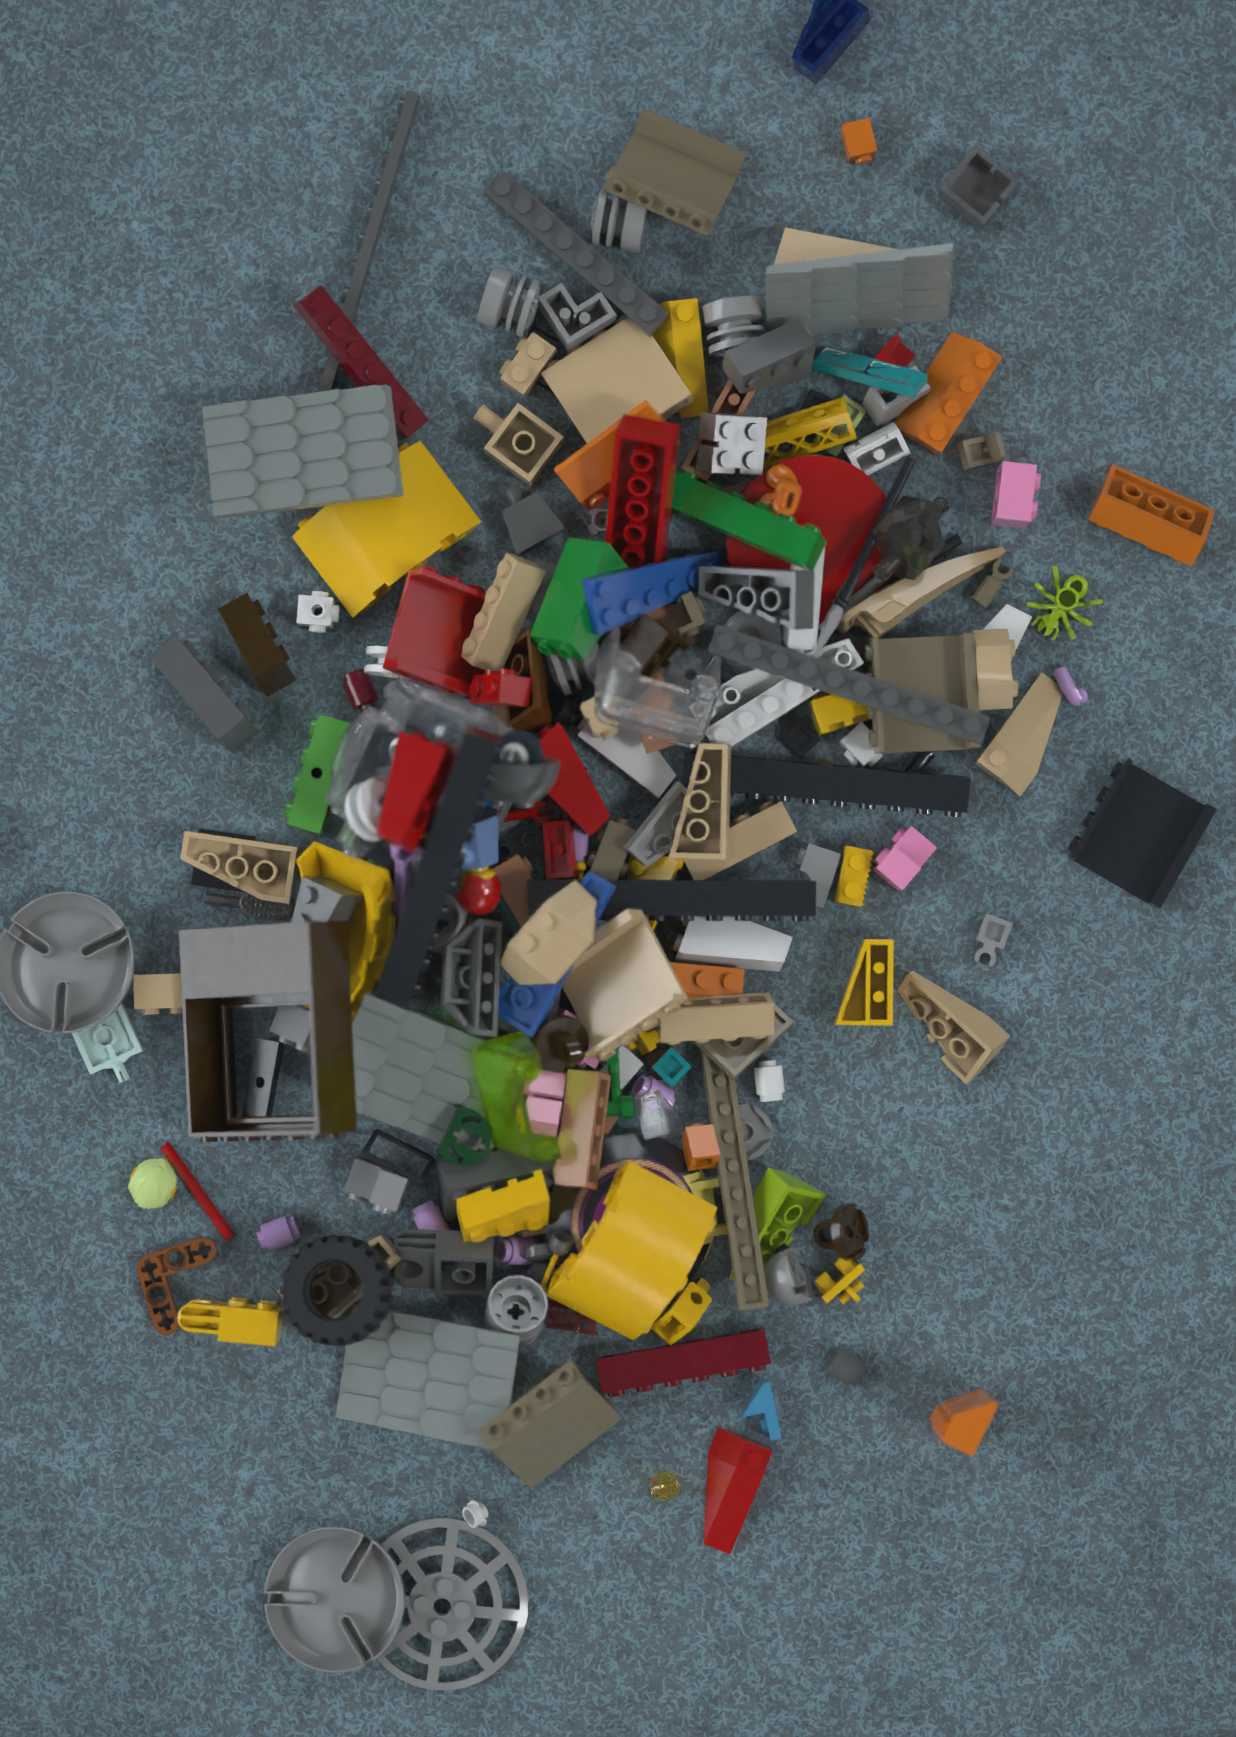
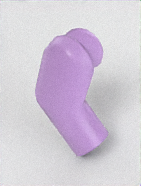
(1068, 687)

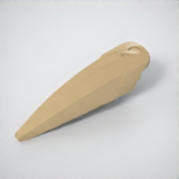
(903, 597)

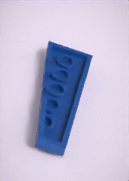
(628, 594)

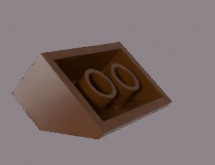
(529, 663)

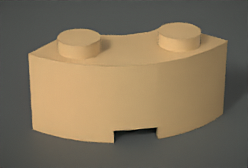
(994, 669)

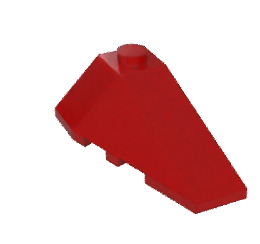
(732, 1481)

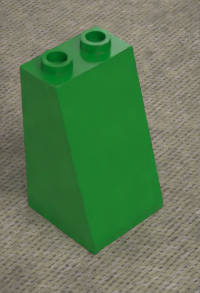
(563, 618)

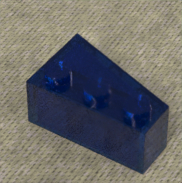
(827, 35)

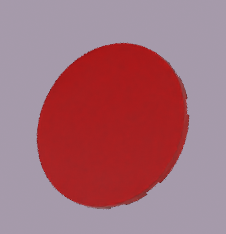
(835, 500)

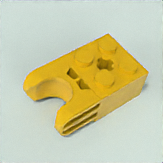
(234, 1320)

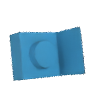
(763, 1402)

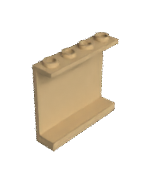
(614, 377)
(622, 984)

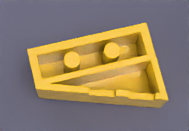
(835, 713)
(870, 986)
(504, 1211)

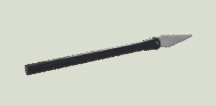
(845, 593)

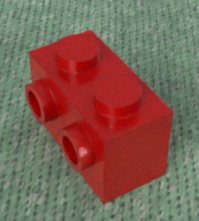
(500, 689)

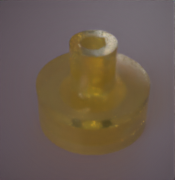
(664, 1486)

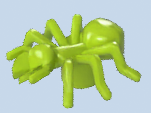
(1065, 601)

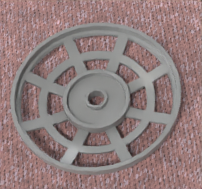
(463, 1603)

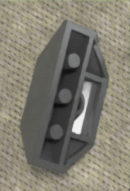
(473, 977)

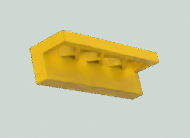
(806, 422)

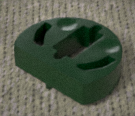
(479, 1129)

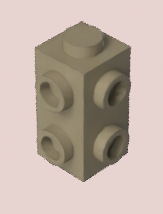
(610, 857)

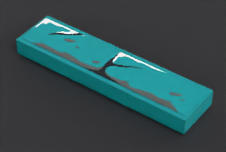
(870, 371)

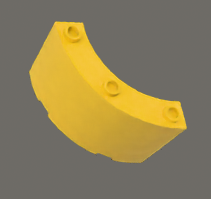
(376, 542)
(373, 923)
(635, 1252)

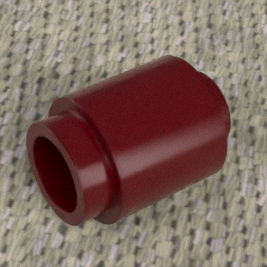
(360, 690)

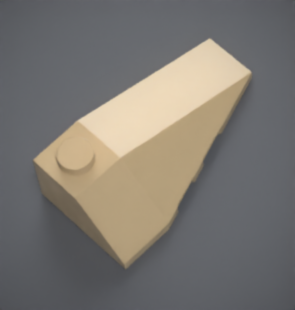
(1021, 741)
(253, 866)
(961, 1030)

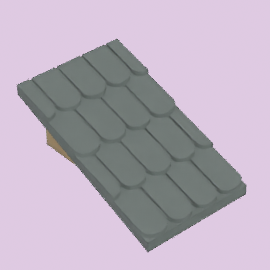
(855, 284)
(302, 451)
(414, 1070)
(429, 1377)

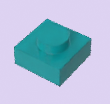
(671, 1067)

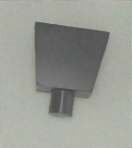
(529, 520)

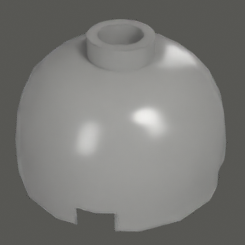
(787, 1280)

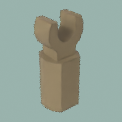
(990, 586)

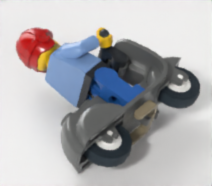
(519, 777)

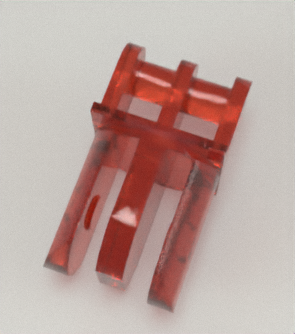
(591, 1328)

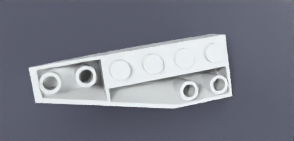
(759, 698)

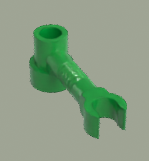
(618, 1104)

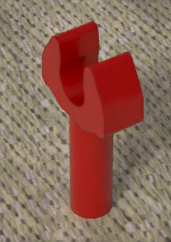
(530, 812)

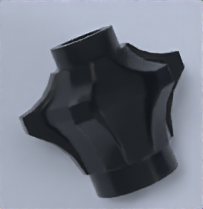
(565, 709)

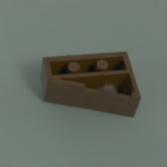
(257, 643)
(651, 645)

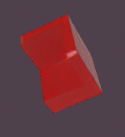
(896, 353)

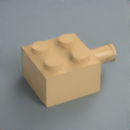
(520, 441)

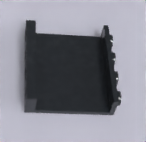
(1140, 833)

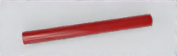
(197, 1191)

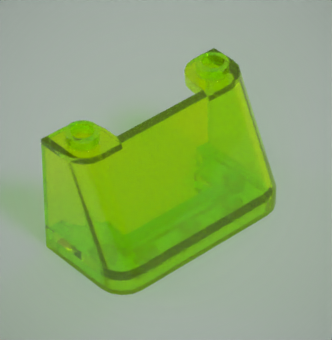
(500, 1072)

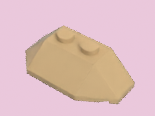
(552, 938)

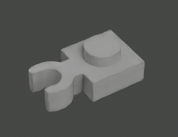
(992, 934)

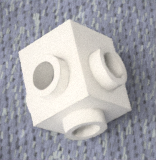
(309, 604)

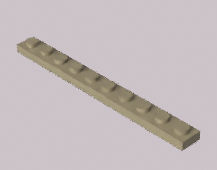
(735, 1187)

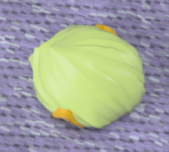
(153, 1183)

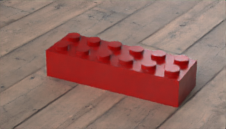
(642, 489)

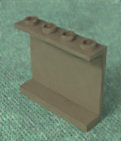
(675, 172)
(931, 666)
(549, 1424)

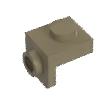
(981, 451)
(693, 609)

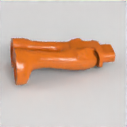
(787, 491)

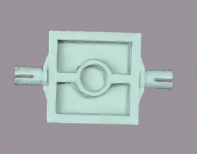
(109, 1044)

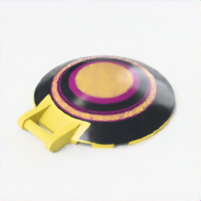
(576, 1208)

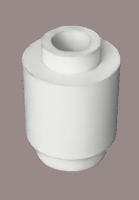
(769, 1081)

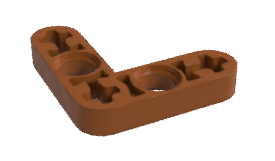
(165, 1268)

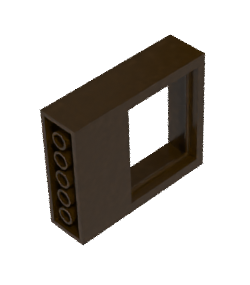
(260, 969)

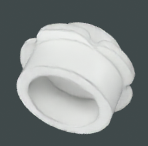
(475, 1514)

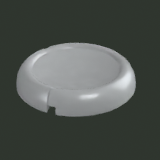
(65, 962)
(334, 1599)

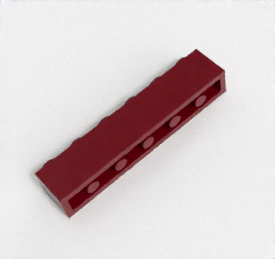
(357, 356)
(683, 1361)

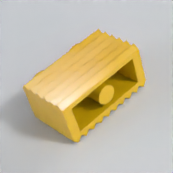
(853, 876)

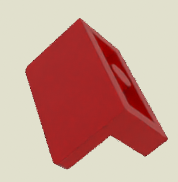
(559, 849)

